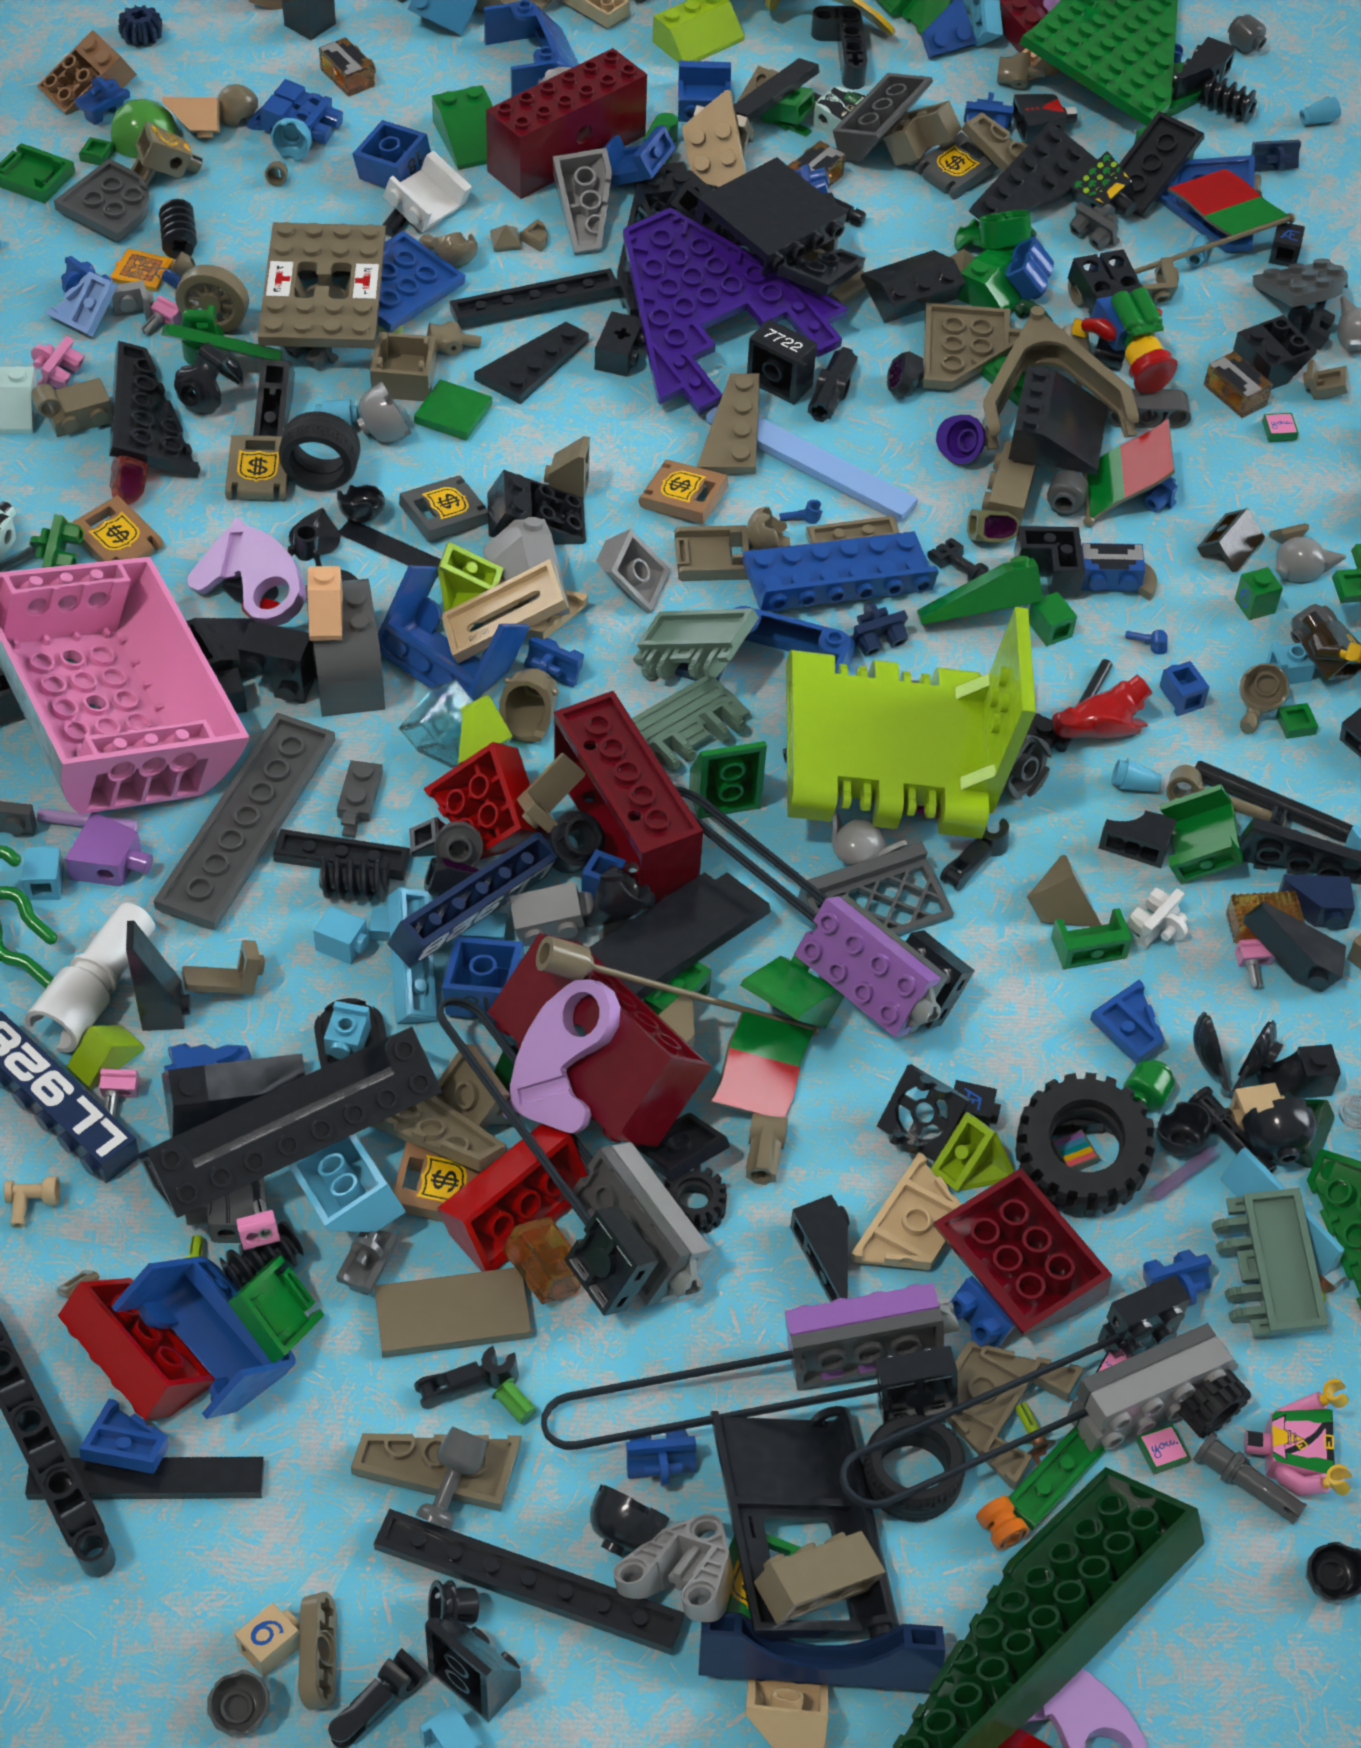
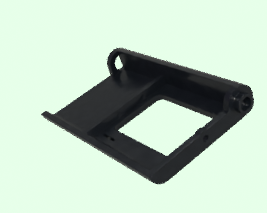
(794, 1475)

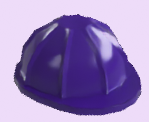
(961, 438)

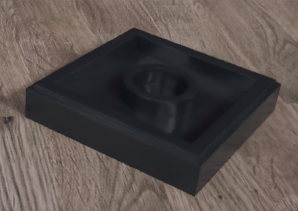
(684, 1147)

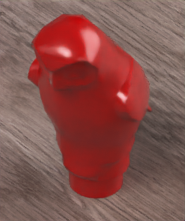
(1105, 713)

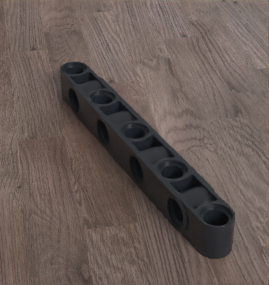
(51, 1464)

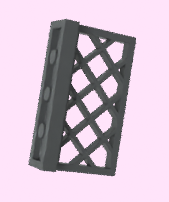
(886, 869)

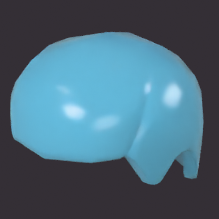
(291, 138)

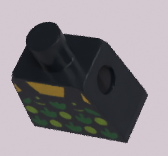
(1105, 184)

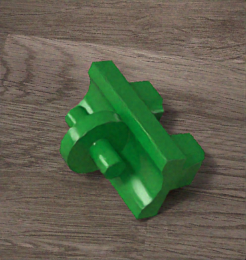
(53, 542)

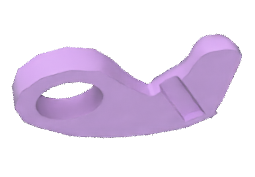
(260, 563)
(550, 1046)
(1088, 1711)

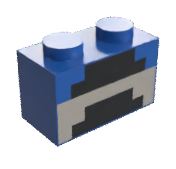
(1113, 567)

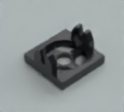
(890, 1121)

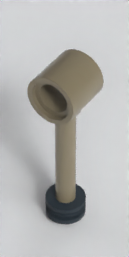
(1192, 776)

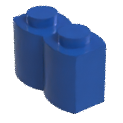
(1030, 268)

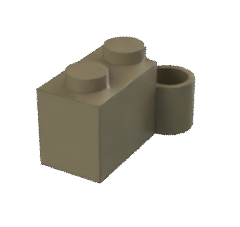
(74, 406)

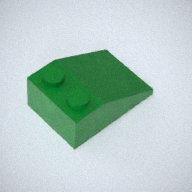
(462, 124)
(729, 778)
(795, 990)

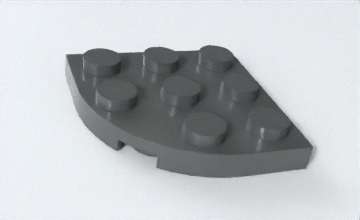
(107, 200)
(1303, 283)

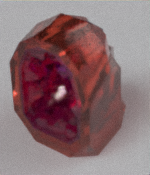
(128, 478)

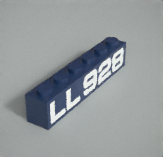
(472, 900)
(63, 1105)

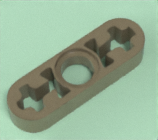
(317, 1651)

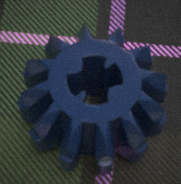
(140, 25)

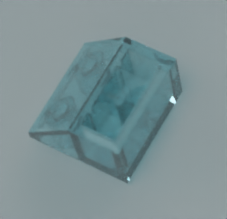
(437, 723)

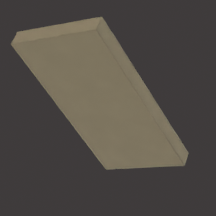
(452, 1312)

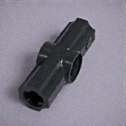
(832, 384)

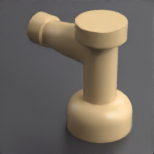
(20, 1193)

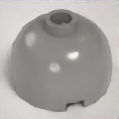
(381, 416)

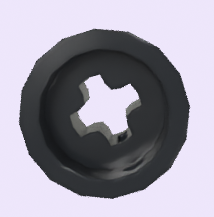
(453, 1602)

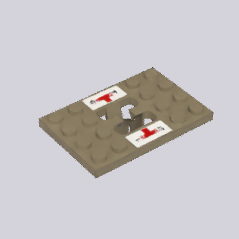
(323, 312)

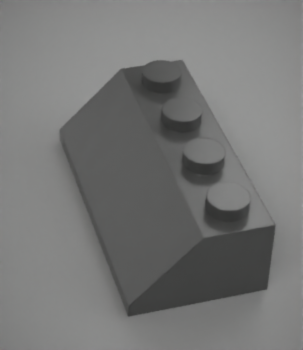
(878, 113)

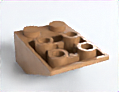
(75, 72)

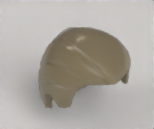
(237, 103)
(452, 247)
(766, 531)
(1262, 690)

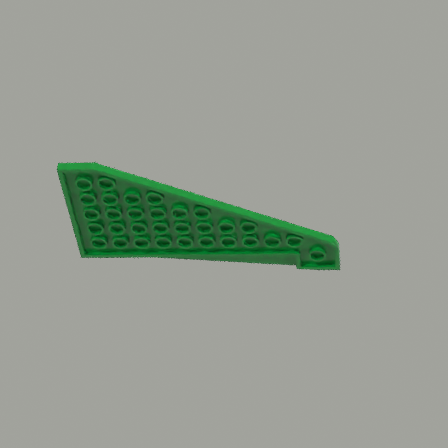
(1113, 49)

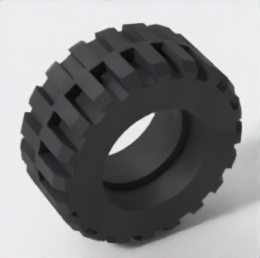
(1095, 1101)

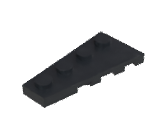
(533, 363)
(1300, 853)

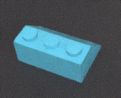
(347, 1188)

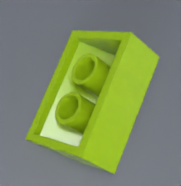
(697, 29)

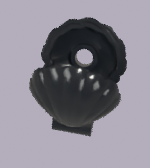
(202, 379)
(1209, 1053)

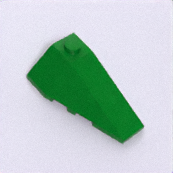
(987, 280)
(1000, 588)

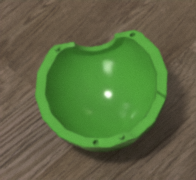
(129, 122)

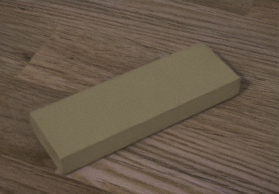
(851, 529)

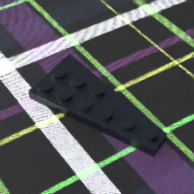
(1037, 175)
(142, 418)

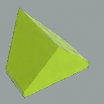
(465, 575)
(480, 727)
(972, 1157)

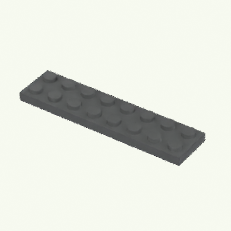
(244, 821)

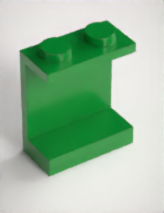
(1204, 834)

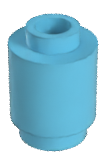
(340, 408)

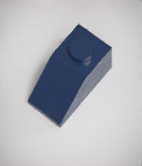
(1322, 899)

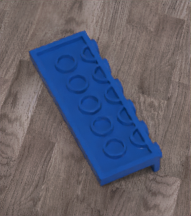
(838, 571)

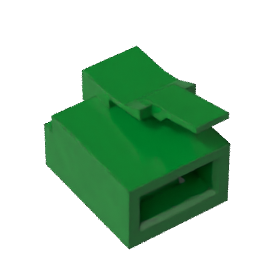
(792, 111)

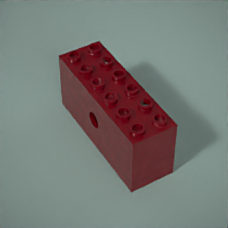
(563, 117)
(631, 794)
(631, 1083)

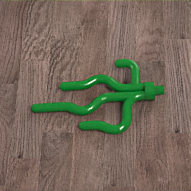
(30, 919)

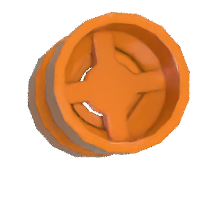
(1003, 1524)

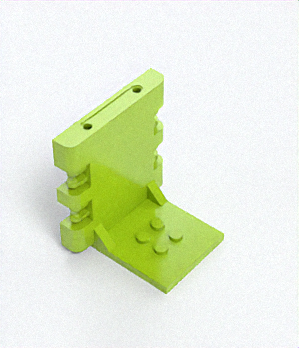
(907, 741)

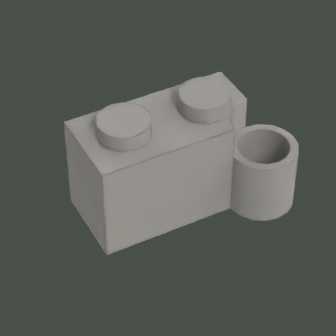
(551, 911)

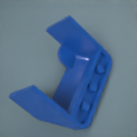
(524, 21)
(799, 635)
(413, 644)
(193, 1302)

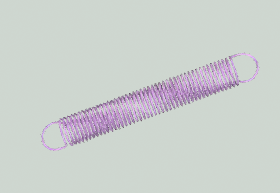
(1183, 1173)

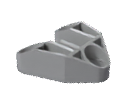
(693, 1563)

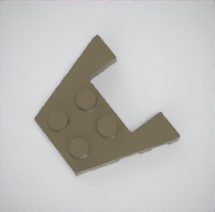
(990, 1367)

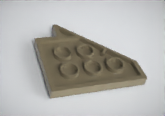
(963, 341)

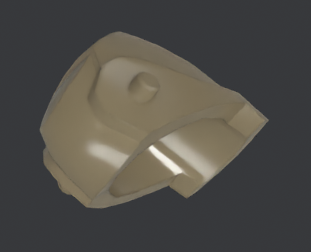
(528, 704)

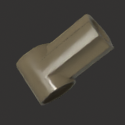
(766, 1141)

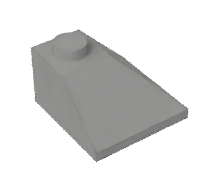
(634, 568)

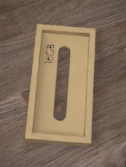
(461, 619)

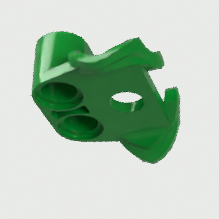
(996, 230)

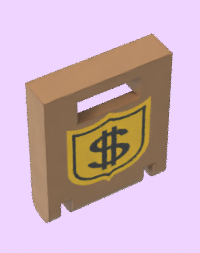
(677, 488)
(118, 537)
(437, 1182)

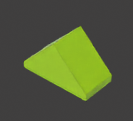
(102, 1049)

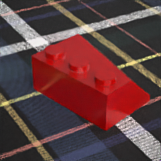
(485, 795)

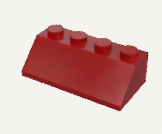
(510, 1194)
(143, 1363)

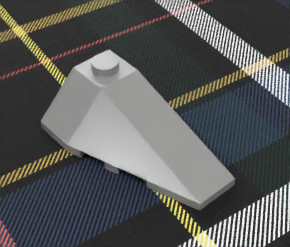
(583, 193)
(522, 547)

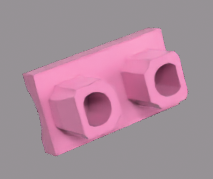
(53, 361)

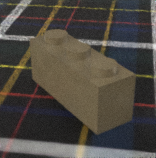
(1010, 484)
(818, 1576)

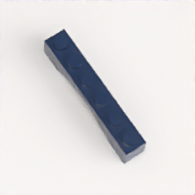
(898, 1659)

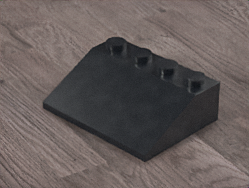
(1058, 423)

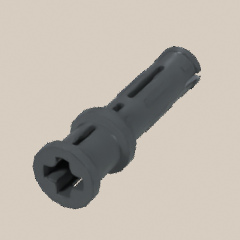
(1234, 1468)

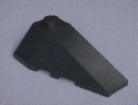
(155, 984)
(210, 1090)

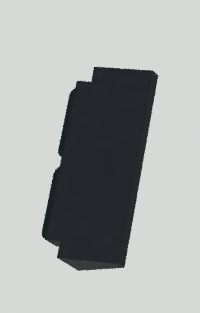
(680, 930)

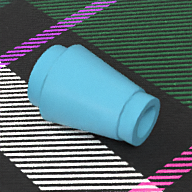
(1322, 111)
(1134, 776)

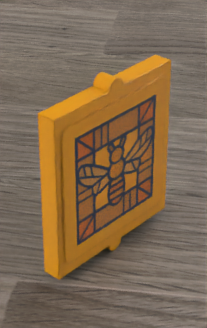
(141, 266)

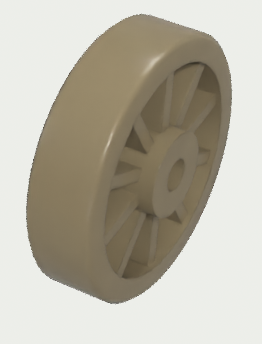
(216, 287)

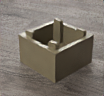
(404, 365)

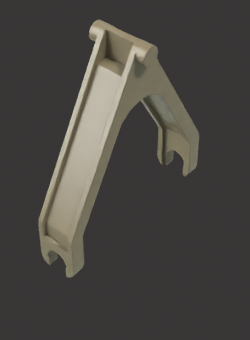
(1047, 344)

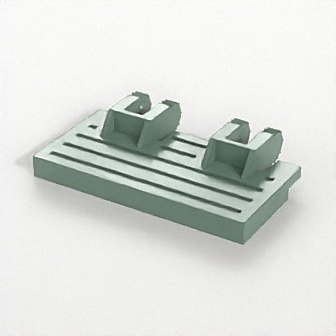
(694, 637)
(685, 718)
(1277, 1256)

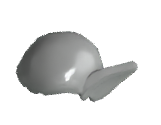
(1349, 326)
(1304, 560)
(859, 841)

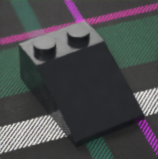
(471, 1666)

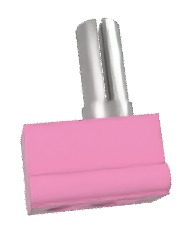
(163, 311)
(1252, 954)
(116, 1084)
(258, 1228)

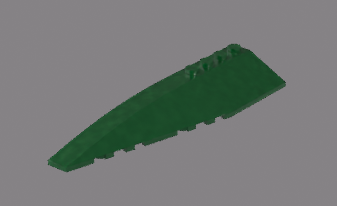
(1056, 1610)

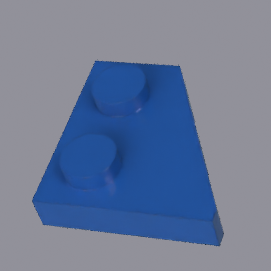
(949, 31)
(1130, 1023)
(123, 1441)

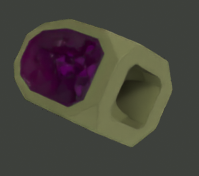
(991, 525)

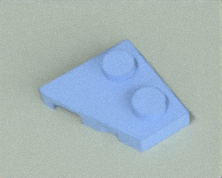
(85, 303)

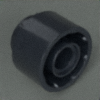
(586, 832)

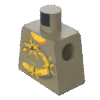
(165, 152)

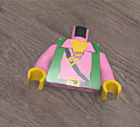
(1301, 1444)

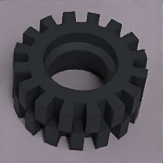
(710, 1187)
(1215, 1404)

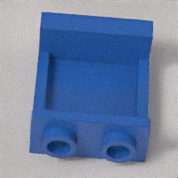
(700, 84)
(639, 161)

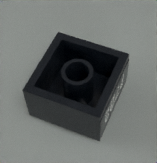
(782, 360)

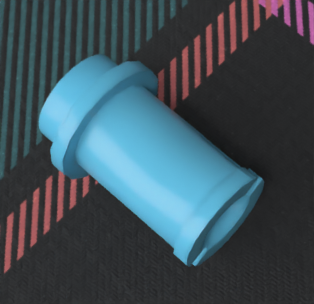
(1200, 258)

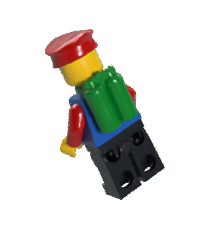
(1123, 317)

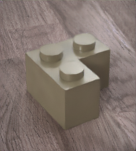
(920, 131)

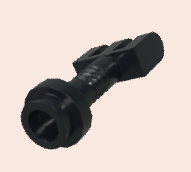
(952, 553)

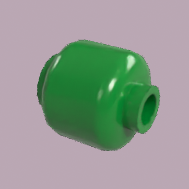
(1152, 1083)

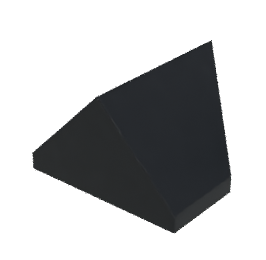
(309, 16)

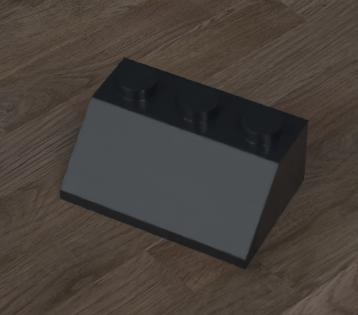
(910, 283)

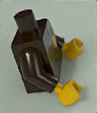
(1332, 647)

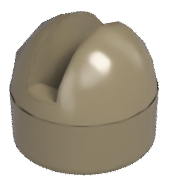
(272, 173)
(182, 263)

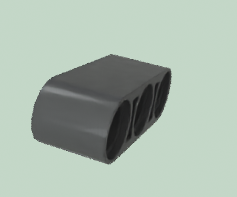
(1157, 407)

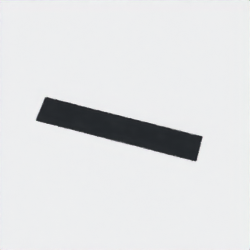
(387, 545)

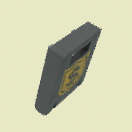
(955, 169)
(451, 504)

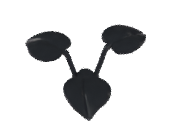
(308, 540)

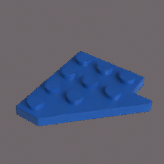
(1241, 166)
(412, 280)

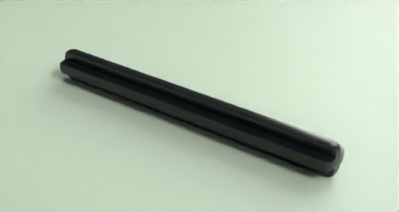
(1268, 799)

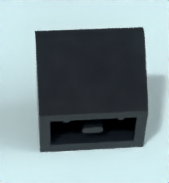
(1275, 349)

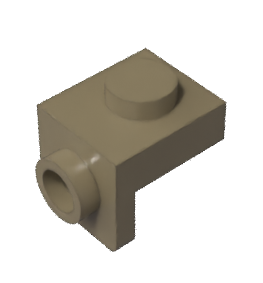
(1326, 382)

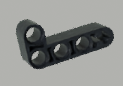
(845, 27)

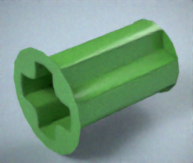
(514, 1401)

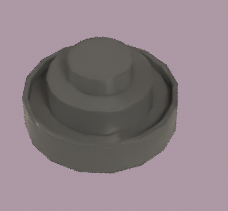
(459, 843)

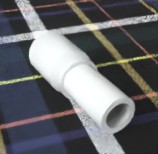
(83, 989)

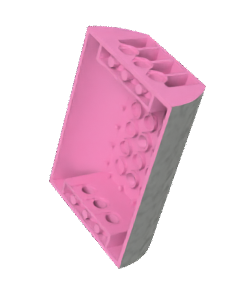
(162, 712)

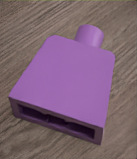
(106, 853)

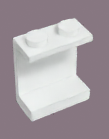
(428, 193)

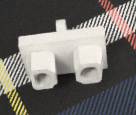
(1164, 921)

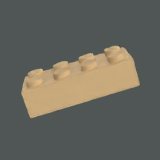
(602, 11)

